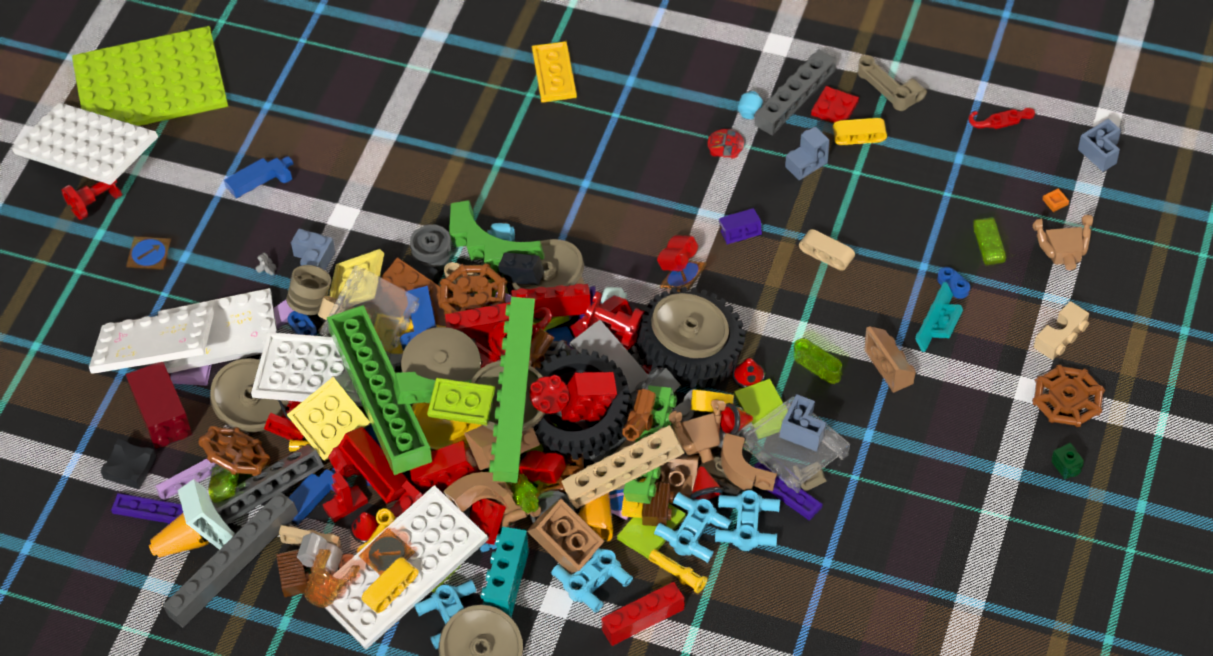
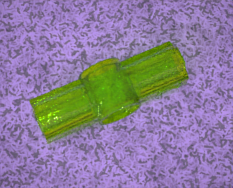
(525, 494)

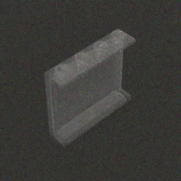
(385, 303)
(789, 460)

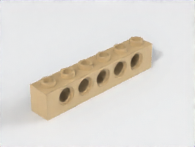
(615, 474)

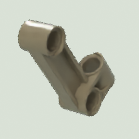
(899, 96)

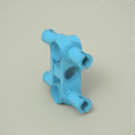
(747, 520)
(693, 527)
(591, 577)
(446, 607)

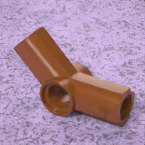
(539, 346)
(641, 417)

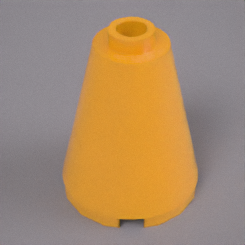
(598, 516)
(176, 538)

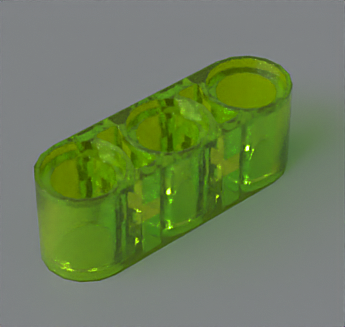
(989, 241)
(817, 360)
(222, 484)

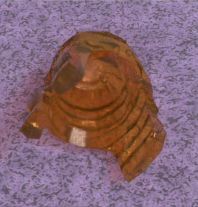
(323, 587)

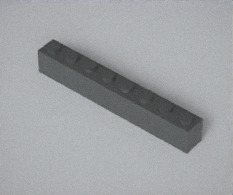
(230, 559)

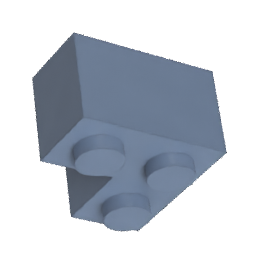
(1099, 144)
(810, 155)
(313, 248)
(801, 426)

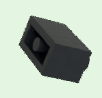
(521, 268)

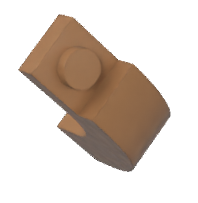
(739, 470)
(477, 487)

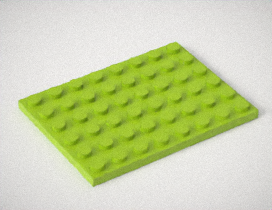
(152, 78)

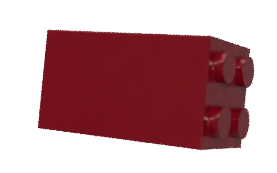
(159, 404)

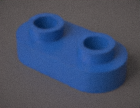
(954, 280)
(304, 326)

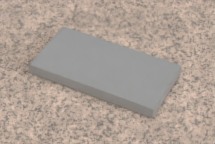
(601, 340)

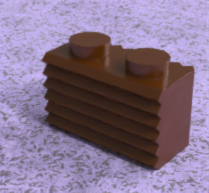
(658, 509)
(292, 573)

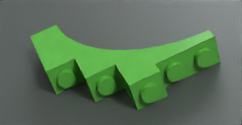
(481, 244)

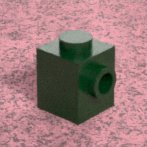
(1067, 461)

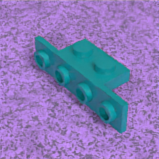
(940, 318)

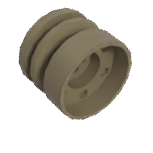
(307, 289)

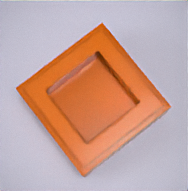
(1055, 200)

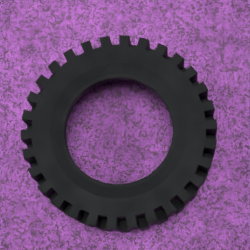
(687, 369)
(602, 433)

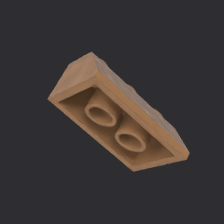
(888, 359)
(481, 441)
(680, 474)
(565, 536)

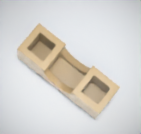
(1053, 341)

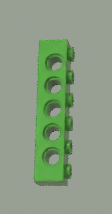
(643, 491)

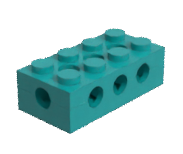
(506, 570)

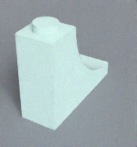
(202, 515)

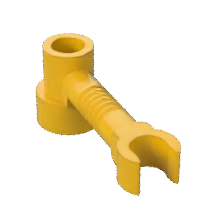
(382, 518)

